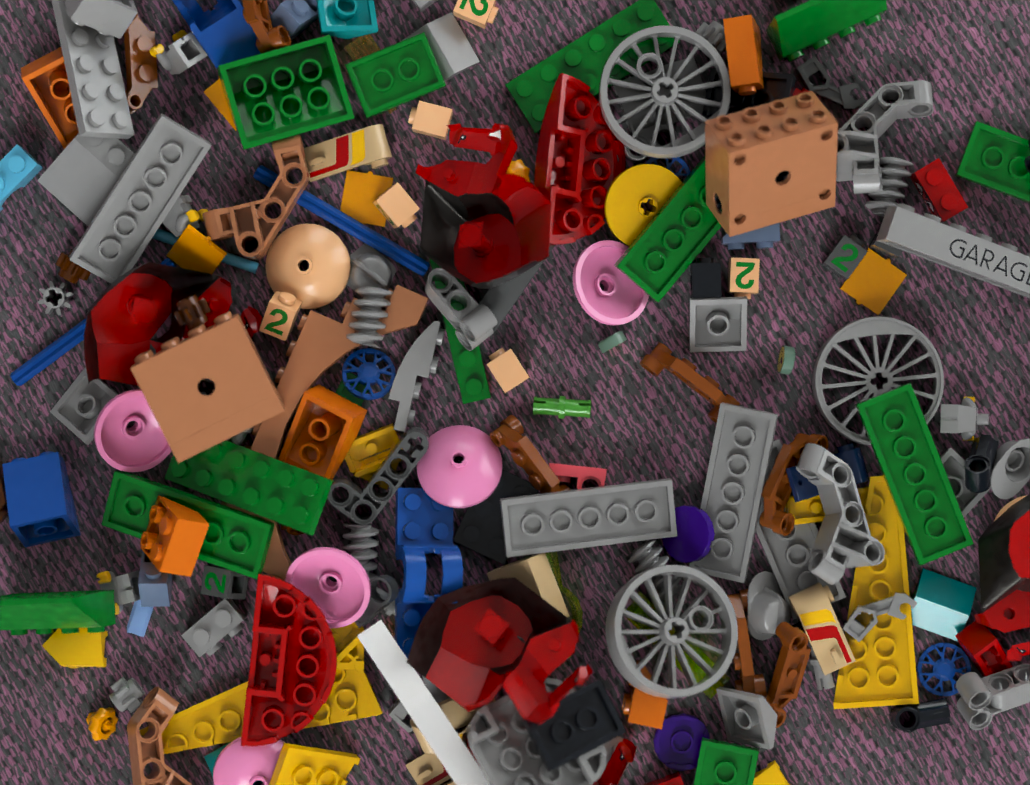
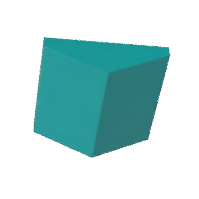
(347, 18)
(941, 604)

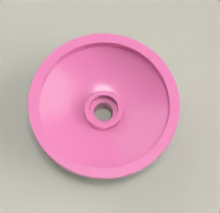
(621, 297)
(133, 447)
(465, 482)
(340, 600)
(246, 763)

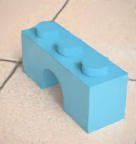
(16, 171)

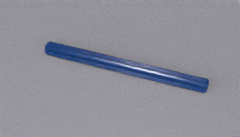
(351, 226)
(55, 350)

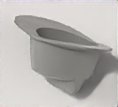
(370, 269)
(1011, 468)
(765, 606)

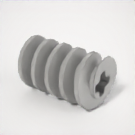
(892, 180)
(369, 316)
(360, 545)
(648, 558)

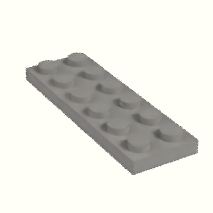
(93, 79)
(140, 200)
(735, 488)
(588, 517)
(791, 553)

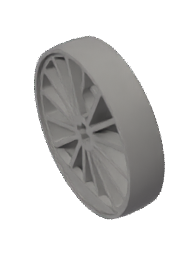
(694, 138)
(871, 327)
(663, 622)

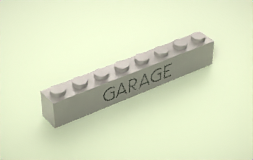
(956, 248)

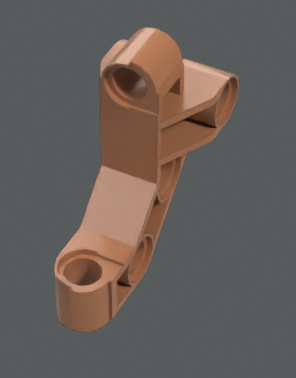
(250, 219)
(157, 711)

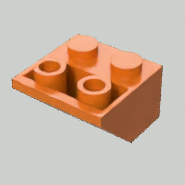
(173, 537)
(642, 707)

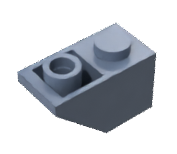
(295, 16)
(762, 237)
(154, 586)

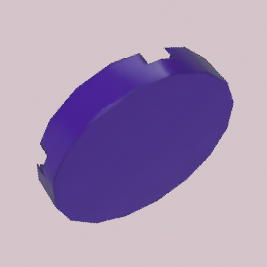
(693, 535)
(683, 733)

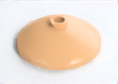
(327, 261)

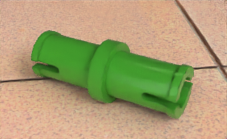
(562, 407)

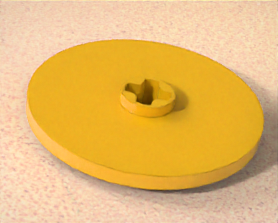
(629, 191)

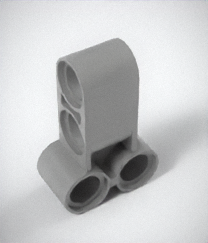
(646, 134)
(472, 323)
(992, 694)

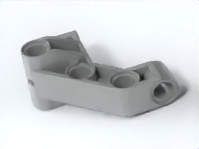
(859, 149)
(844, 533)

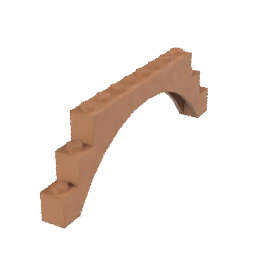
(315, 351)

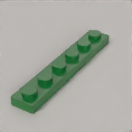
(467, 363)

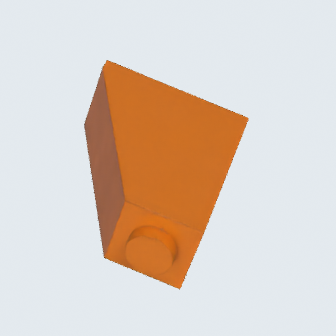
(744, 54)

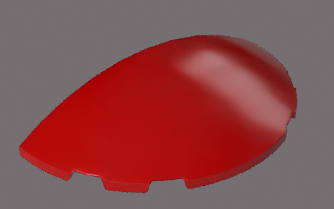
(576, 161)
(289, 663)

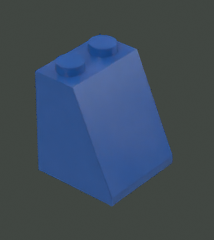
(40, 499)

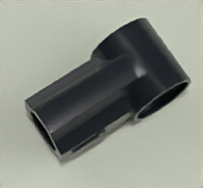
(980, 463)
(922, 715)

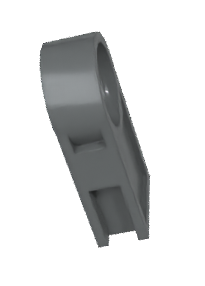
(377, 604)

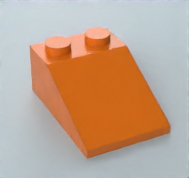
(50, 88)
(322, 432)

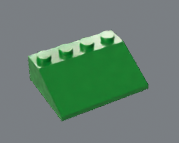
(817, 22)
(285, 92)
(57, 610)

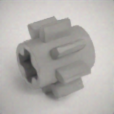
(714, 34)
(62, 303)
(126, 694)

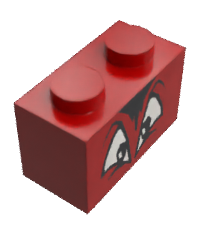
(938, 190)

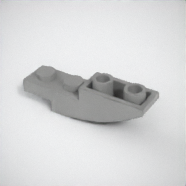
(417, 362)

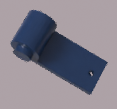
(803, 489)

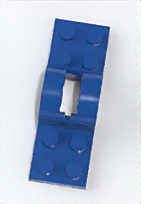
(221, 31)
(420, 529)

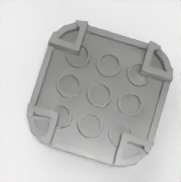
(510, 756)

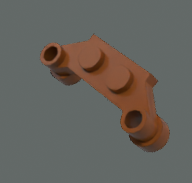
(258, 16)
(140, 64)
(685, 371)
(526, 455)
(778, 488)
(743, 659)
(789, 669)

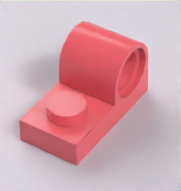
(565, 472)

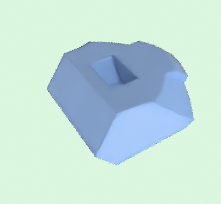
(139, 619)

